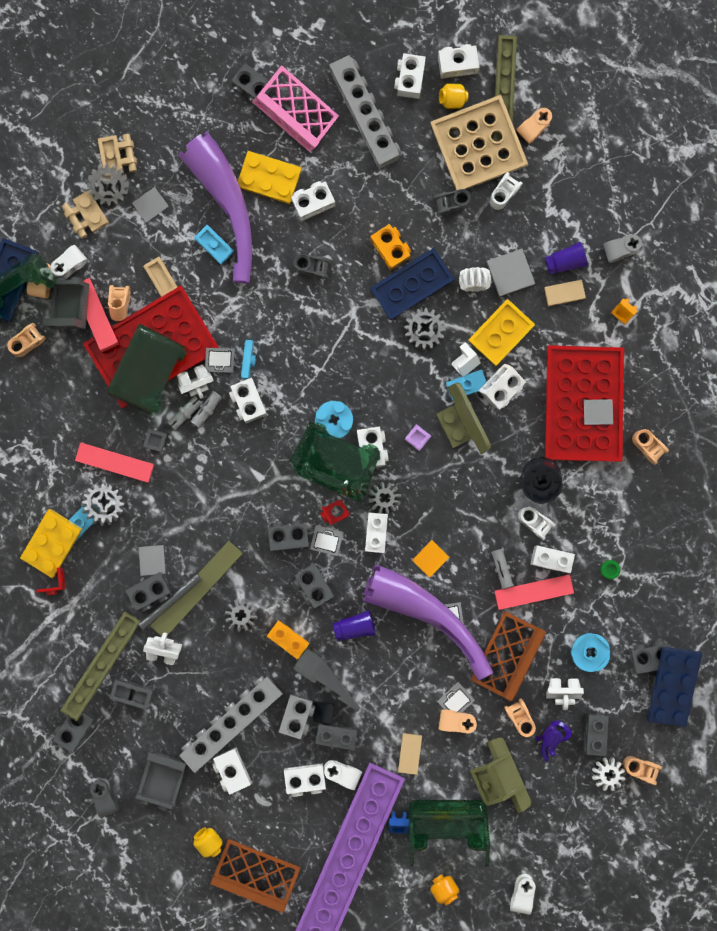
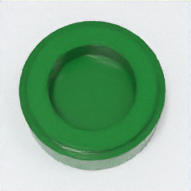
(610, 569)

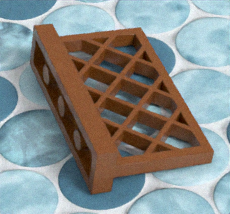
(525, 659)
(249, 892)

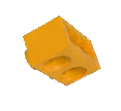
(386, 249)
(288, 639)

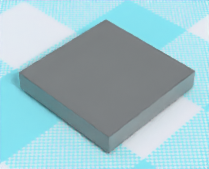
(510, 272)

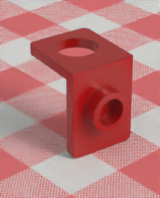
(327, 512)
(61, 580)

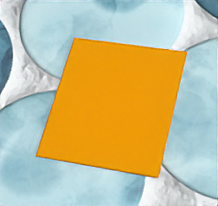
(430, 558)

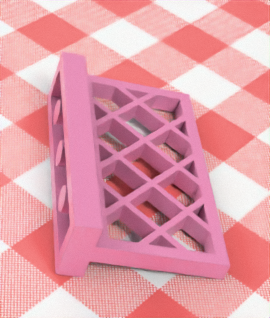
(288, 122)

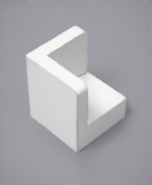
(466, 361)

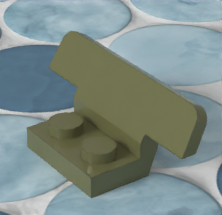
(461, 421)
(500, 778)

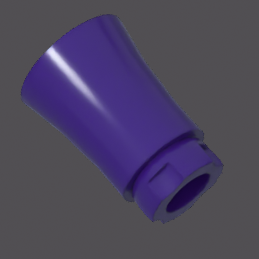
(567, 259)
(355, 626)

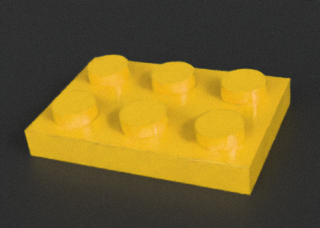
(269, 177)
(501, 332)
(51, 543)

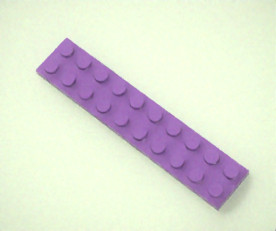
(351, 850)

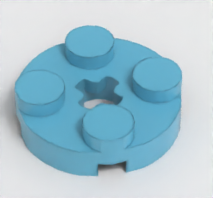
(339, 410)
(601, 652)

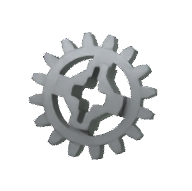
(107, 193)
(430, 335)
(95, 508)

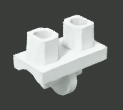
(203, 377)
(162, 647)
(564, 696)

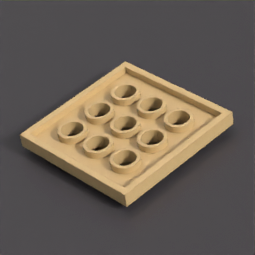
(477, 114)

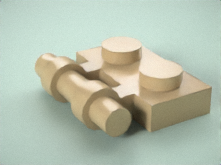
(110, 152)
(90, 211)

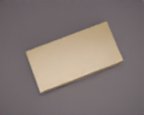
(160, 276)
(564, 293)
(409, 753)

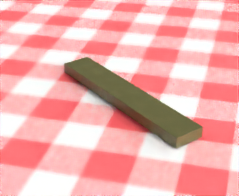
(505, 74)
(210, 576)
(100, 666)

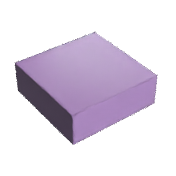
(417, 437)

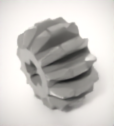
(384, 491)
(237, 609)

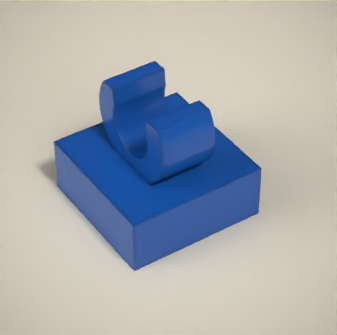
(398, 825)

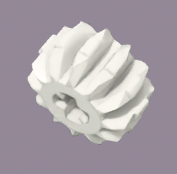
(475, 279)
(611, 780)

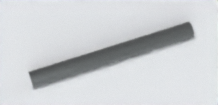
(170, 601)

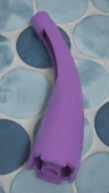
(216, 175)
(406, 597)

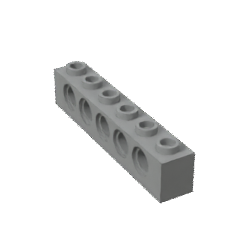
(349, 67)
(195, 759)

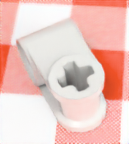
(506, 189)
(69, 261)
(537, 522)
(345, 776)
(523, 897)

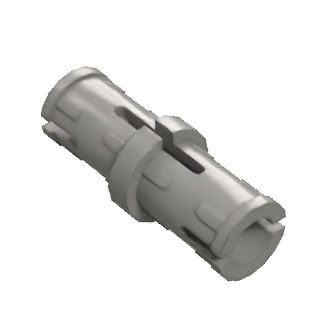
(206, 409)
(185, 412)
(502, 568)

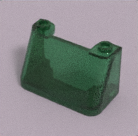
(30, 269)
(146, 370)
(334, 462)

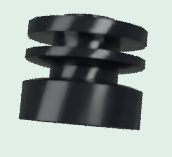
(546, 489)

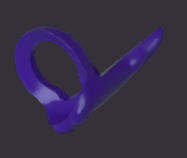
(552, 737)

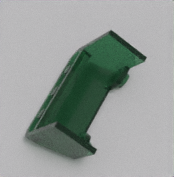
(448, 821)

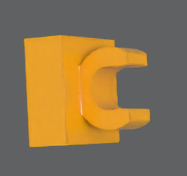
(624, 311)

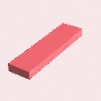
(98, 321)
(114, 462)
(534, 592)

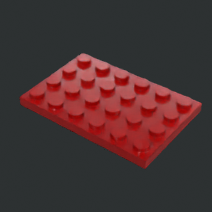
(169, 315)
(577, 376)

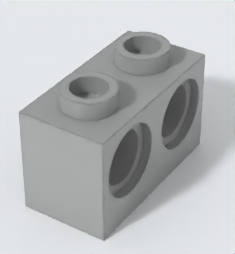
(292, 715)

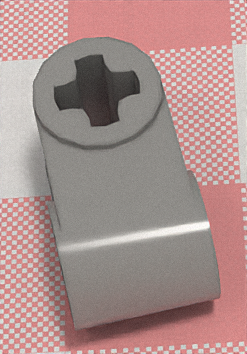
(619, 249)

